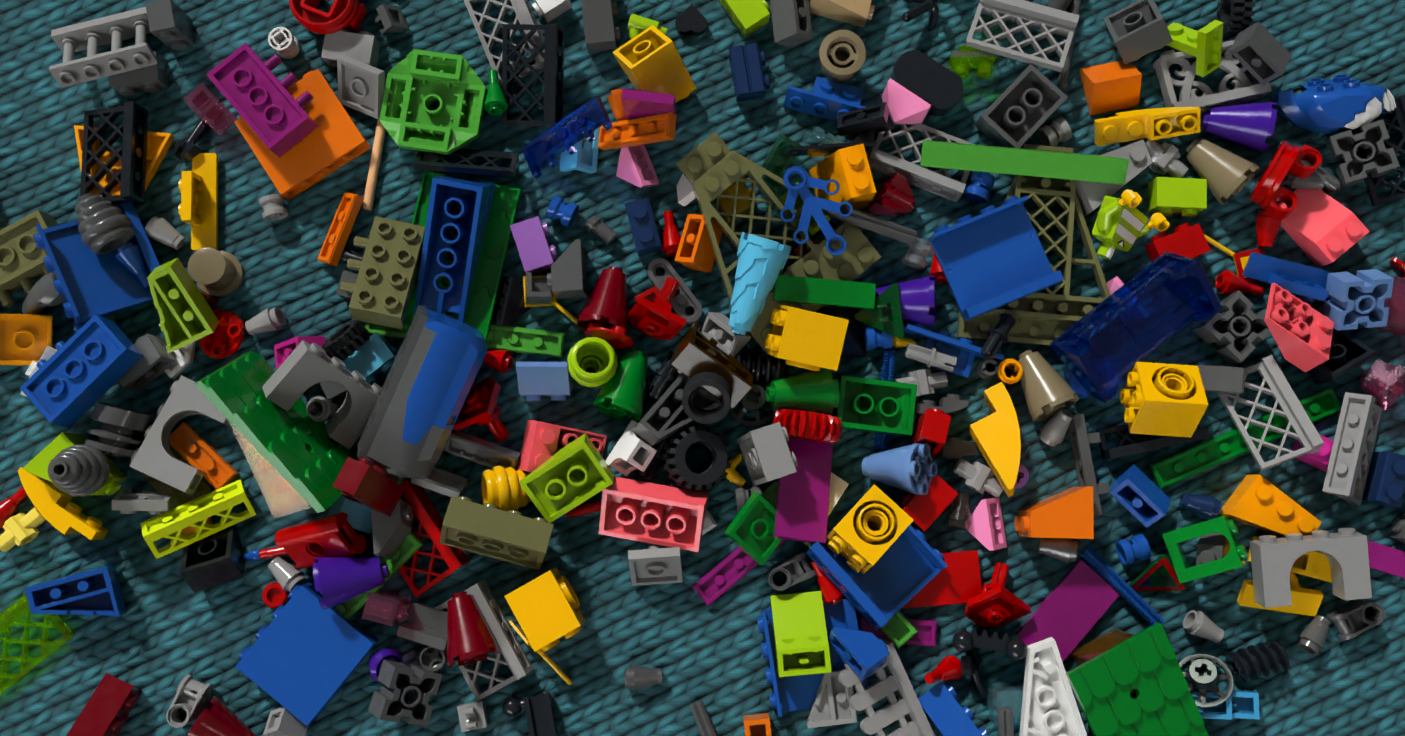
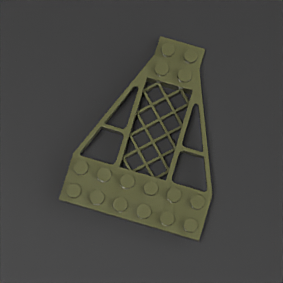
(712, 170)
(1045, 315)

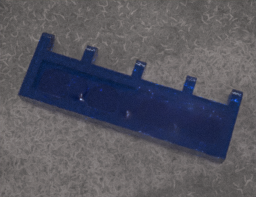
(565, 134)

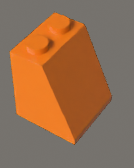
(1059, 516)

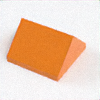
(1111, 87)

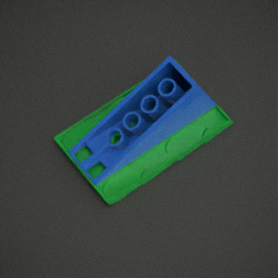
(462, 246)

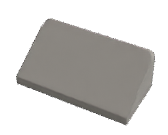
(717, 327)

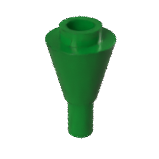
(494, 100)

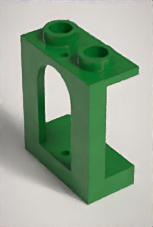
(1221, 525)

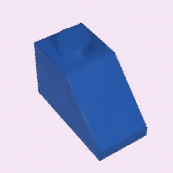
(859, 650)

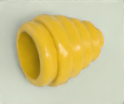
(503, 489)

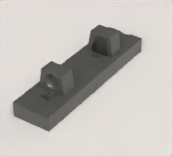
(1083, 461)

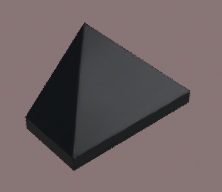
(509, 303)

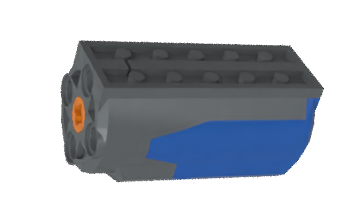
(422, 394)

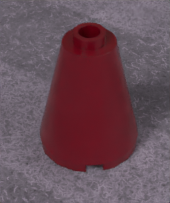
(606, 301)
(467, 631)
(219, 721)

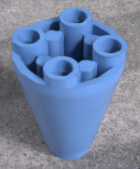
(903, 468)

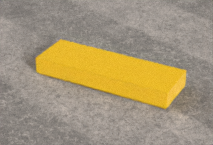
(1304, 600)

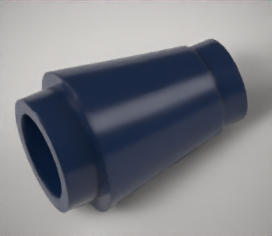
(1201, 505)

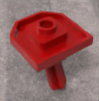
(655, 316)
(482, 409)
(996, 604)

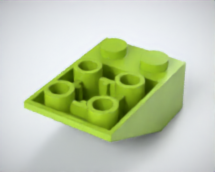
(800, 634)

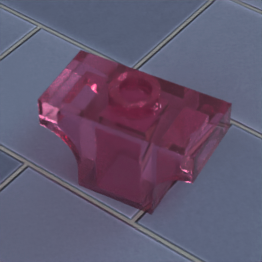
(210, 108)
(1384, 382)

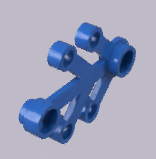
(813, 206)

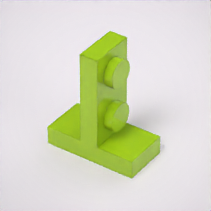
(1203, 44)

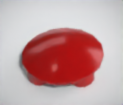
(226, 337)
(615, 337)

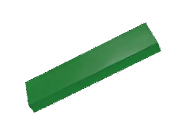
(824, 292)

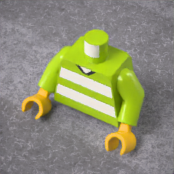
(1122, 223)

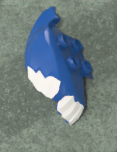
(1334, 104)

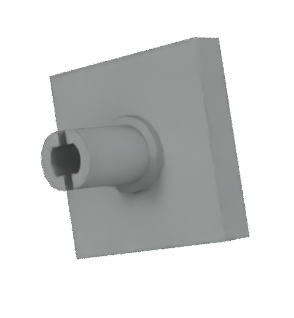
(360, 86)
(655, 565)

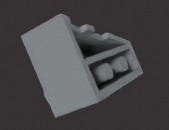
(1092, 193)

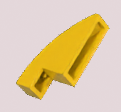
(999, 437)

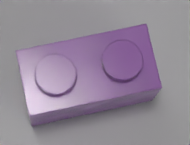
(533, 245)

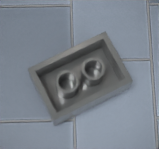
(1021, 109)

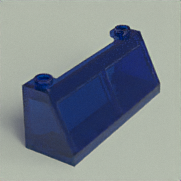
(1136, 322)

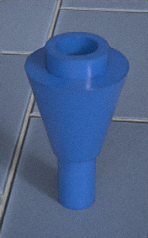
(132, 259)

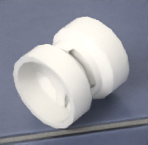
(288, 47)

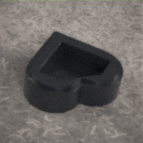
(691, 22)

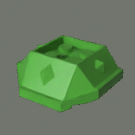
(420, 82)

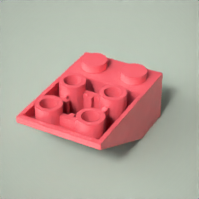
(1298, 329)
(545, 439)

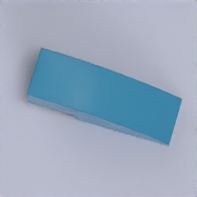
(1240, 704)

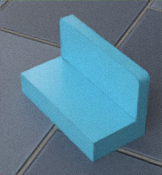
(584, 159)

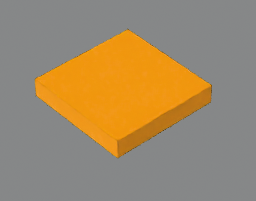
(24, 337)

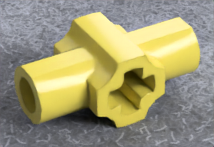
(20, 529)

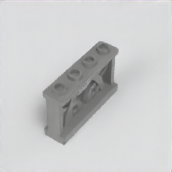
(1242, 91)

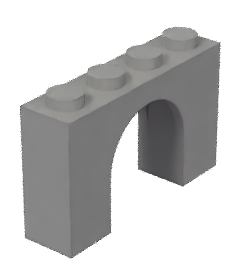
(310, 366)
(155, 454)
(1275, 556)

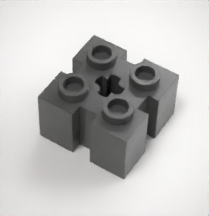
(1369, 139)
(1237, 342)
(404, 693)

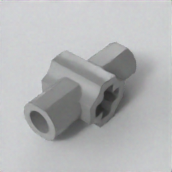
(1165, 159)
(925, 381)
(978, 477)

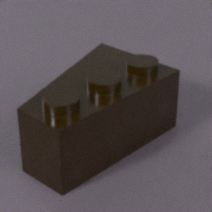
(698, 355)

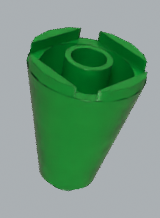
(626, 389)
(806, 392)

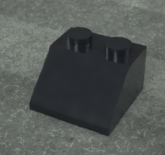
(213, 560)

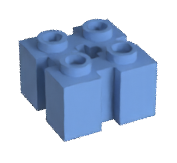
(1358, 299)

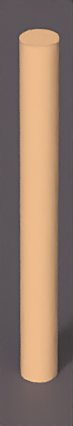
(374, 167)

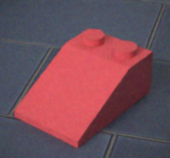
(1322, 226)

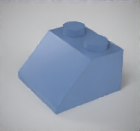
(544, 380)

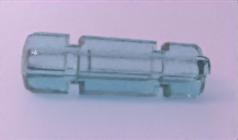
(819, 136)

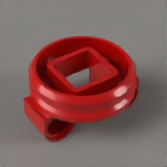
(342, 14)
(1285, 160)

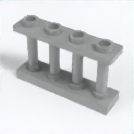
(100, 32)

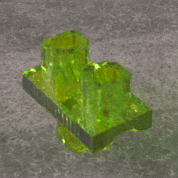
(969, 57)

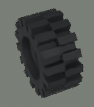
(1235, 15)
(346, 340)

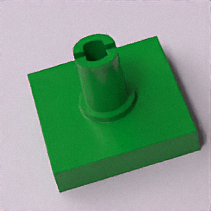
(754, 529)

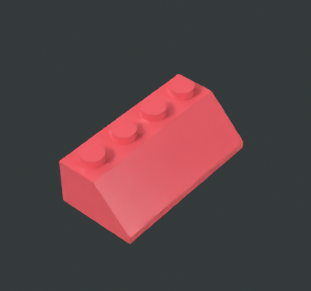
(653, 513)

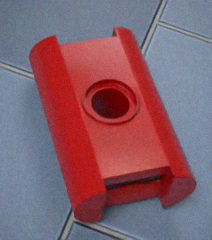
(320, 538)

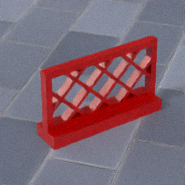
(432, 523)

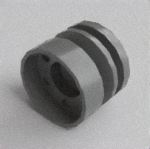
(116, 429)

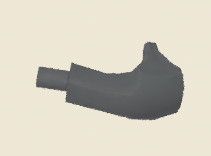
(42, 294)

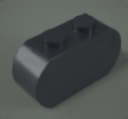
(928, 81)

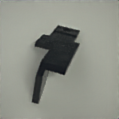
(826, 150)

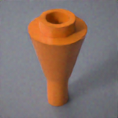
(616, 104)

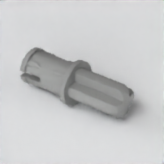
(930, 357)

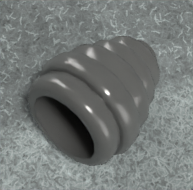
(102, 224)
(79, 470)

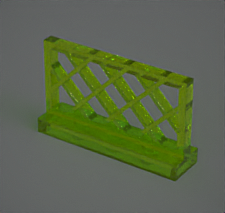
(11, 617)

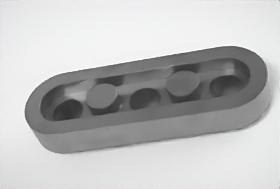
(684, 299)

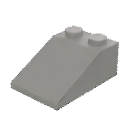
(767, 453)

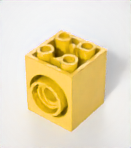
(806, 338)
(1163, 399)
(857, 541)
(546, 610)

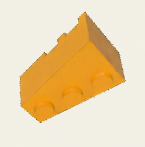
(1267, 508)

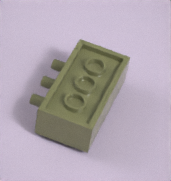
(19, 255)
(385, 272)
(495, 532)

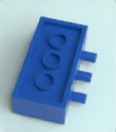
(81, 371)

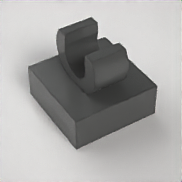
(391, 18)

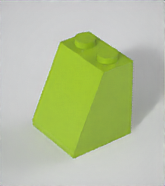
(39, 464)

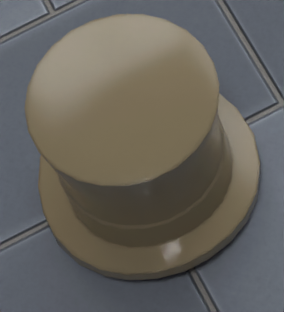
(841, 55)
(215, 271)

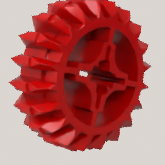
(809, 425)

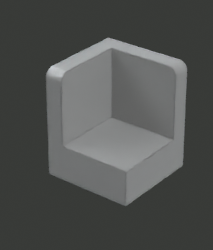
(284, 723)

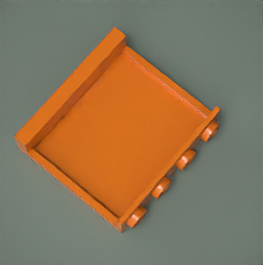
(321, 151)

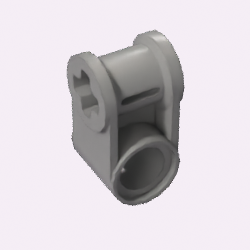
(191, 697)

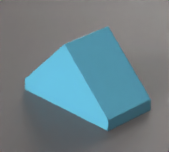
(358, 514)

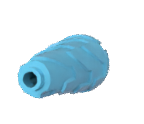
(755, 276)

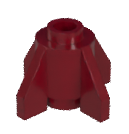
(894, 197)

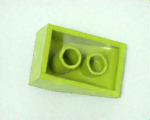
(567, 478)

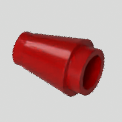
(1266, 229)

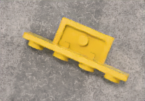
(200, 200)

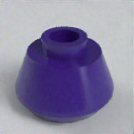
(377, 658)

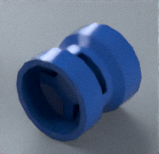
(979, 187)
(559, 209)
(877, 338)
(1133, 549)

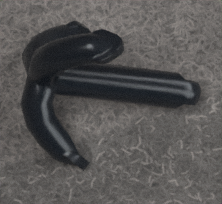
(922, 8)

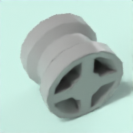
(273, 207)

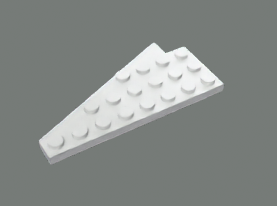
(1047, 695)

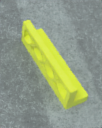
(193, 512)

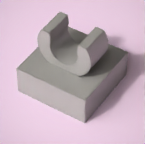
(472, 716)

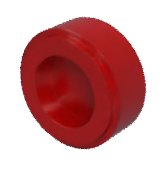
(274, 595)

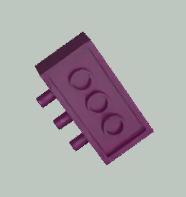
(264, 99)

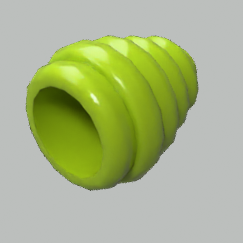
(595, 355)

